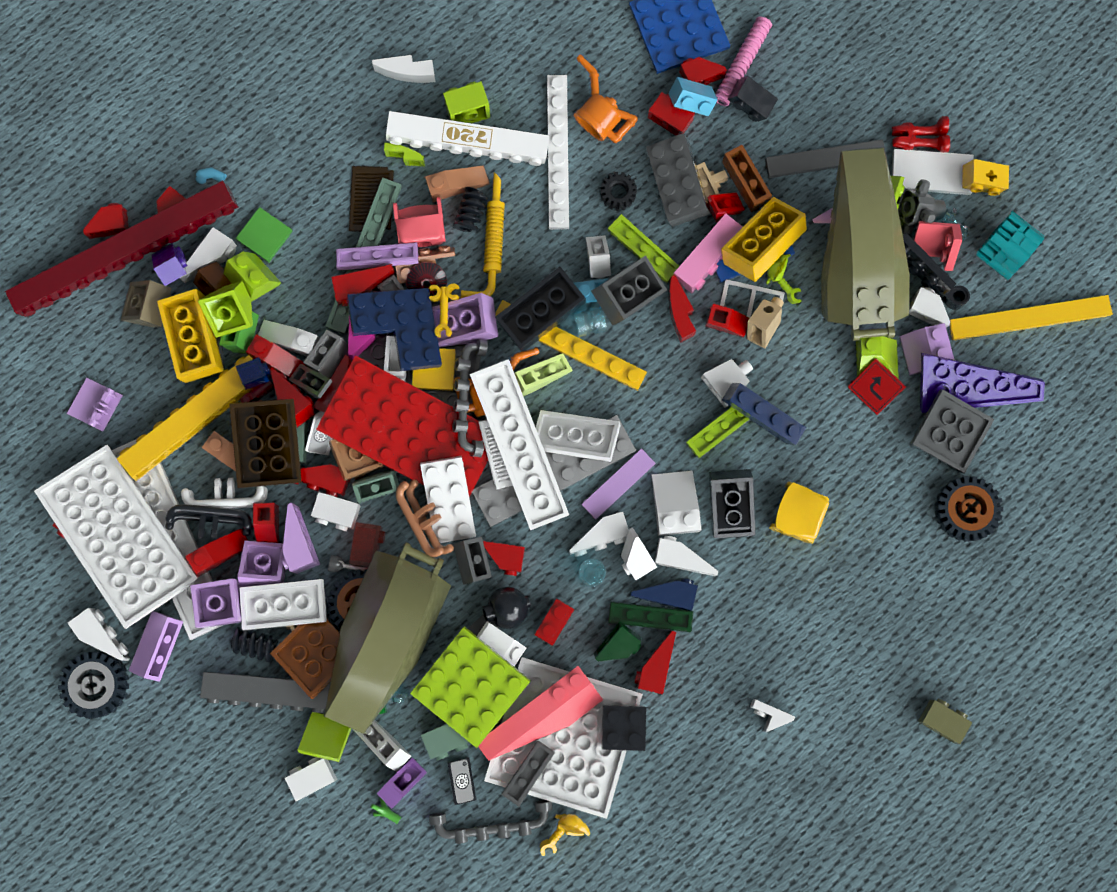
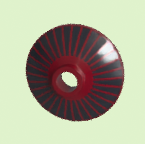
(426, 272)

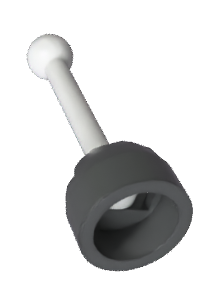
(337, 564)

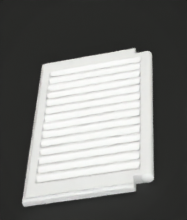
(498, 468)

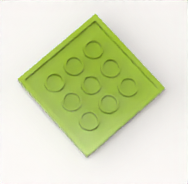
(470, 687)

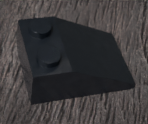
(732, 503)

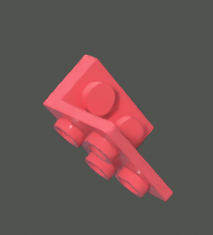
(940, 241)

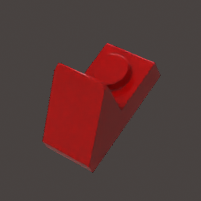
(724, 204)

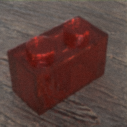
(365, 543)

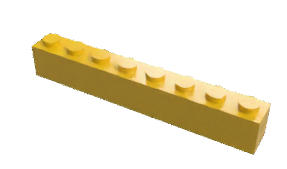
(183, 423)

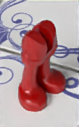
(908, 134)

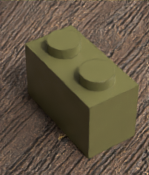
(945, 721)

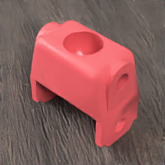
(420, 224)

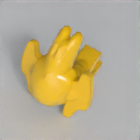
(570, 825)

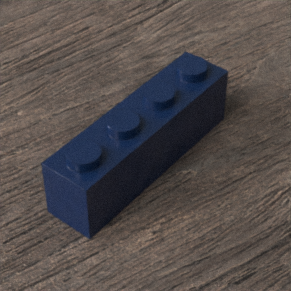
(763, 413)

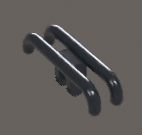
(208, 514)

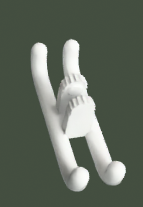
(231, 501)

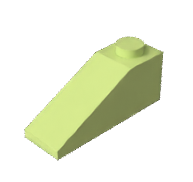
(542, 373)

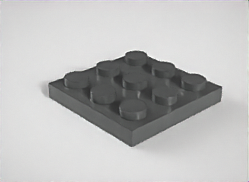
(952, 431)

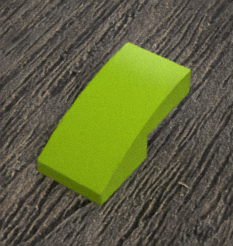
(410, 157)

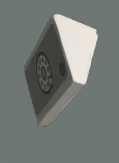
(318, 441)

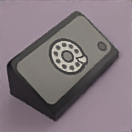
(462, 781)

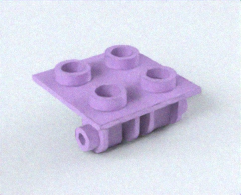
(94, 404)

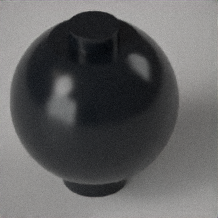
(506, 608)

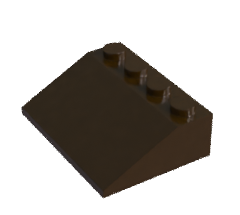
(265, 443)

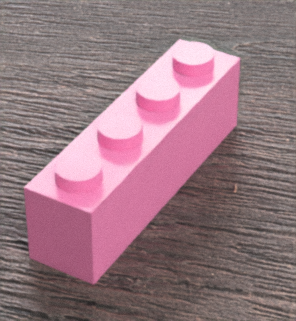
(706, 255)

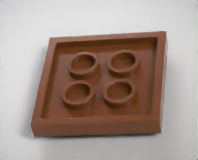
(309, 655)

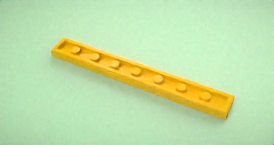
(1030, 317)

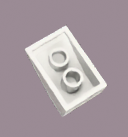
(676, 503)

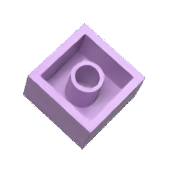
(216, 603)

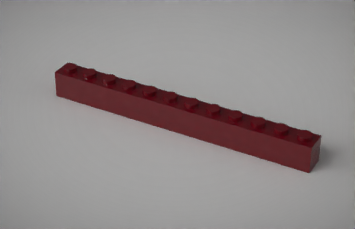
(122, 249)

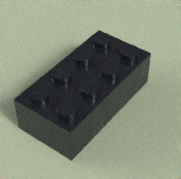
(541, 309)

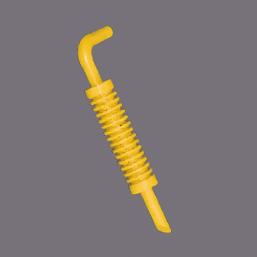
(493, 239)

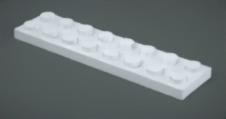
(519, 444)

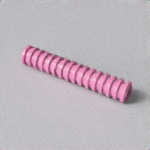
(743, 58)

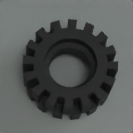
(618, 179)

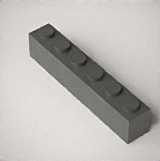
(260, 690)

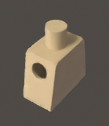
(765, 321)

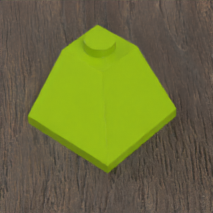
(228, 309)
(877, 347)

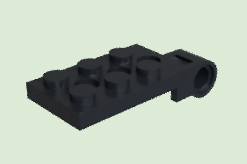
(933, 275)

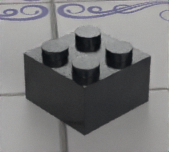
(623, 727)

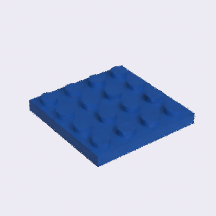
(678, 30)

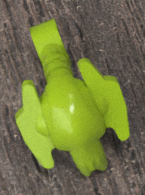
(776, 272)

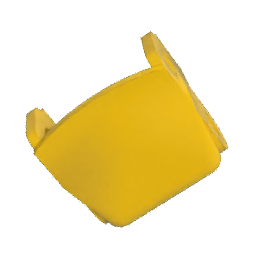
(800, 513)

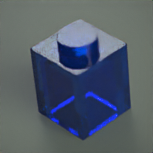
(253, 373)

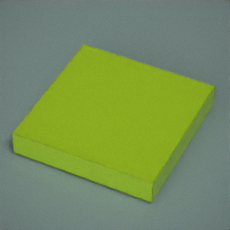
(324, 738)

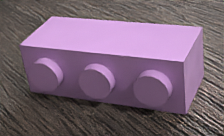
(155, 646)

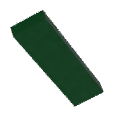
(650, 617)

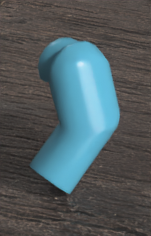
(203, 174)

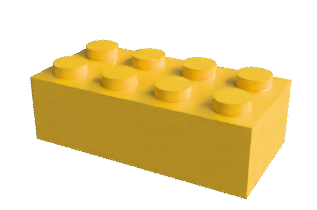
(764, 239)
(189, 337)

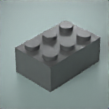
(629, 290)

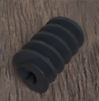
(469, 210)
(253, 645)

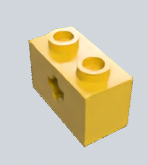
(985, 177)

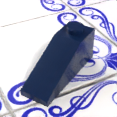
(675, 594)

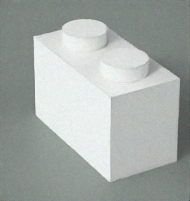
(335, 511)
(311, 778)

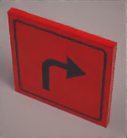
(876, 386)

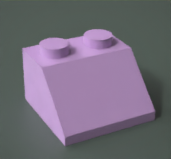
(928, 340)
(261, 564)

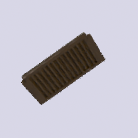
(364, 187)

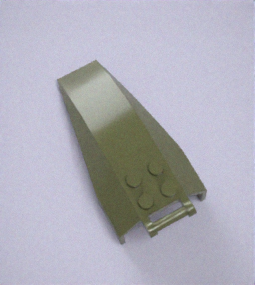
(865, 252)

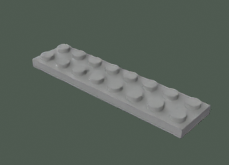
(567, 470)

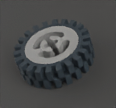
(73, 687)

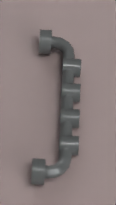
(462, 404)
(501, 829)

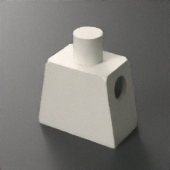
(722, 376)

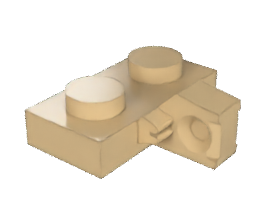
(710, 180)

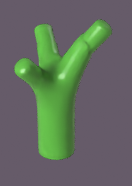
(385, 812)

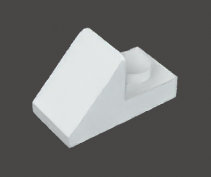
(776, 717)

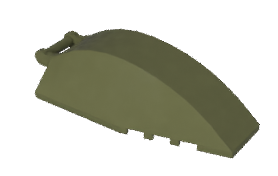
(383, 635)

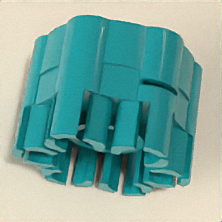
(1010, 245)

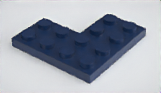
(404, 314)

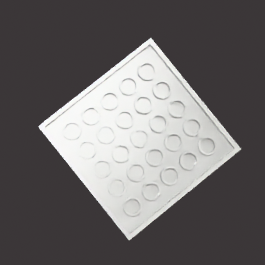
(579, 771)

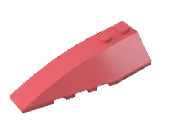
(544, 715)

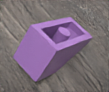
(401, 783)

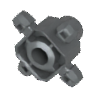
(919, 206)

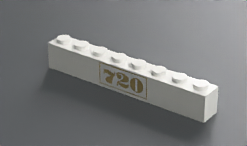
(467, 138)

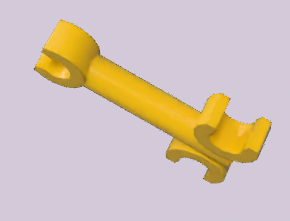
(442, 296)

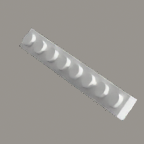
(558, 152)

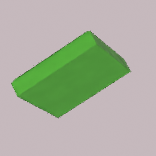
(264, 234)

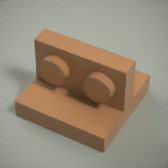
(351, 462)

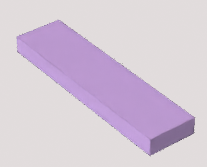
(377, 256)
(618, 484)

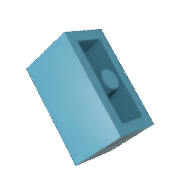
(692, 96)

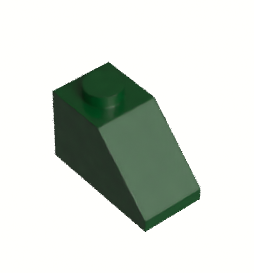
(618, 644)

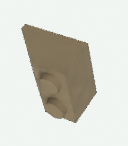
(142, 304)

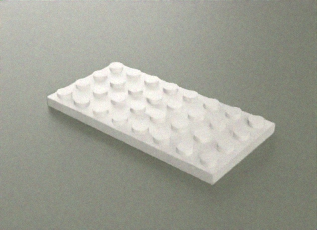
(116, 536)

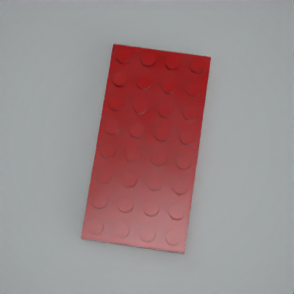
(397, 423)

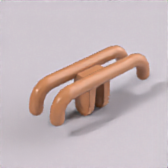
(419, 521)

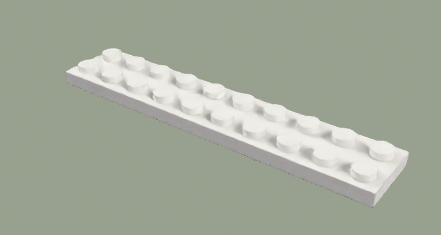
(161, 497)

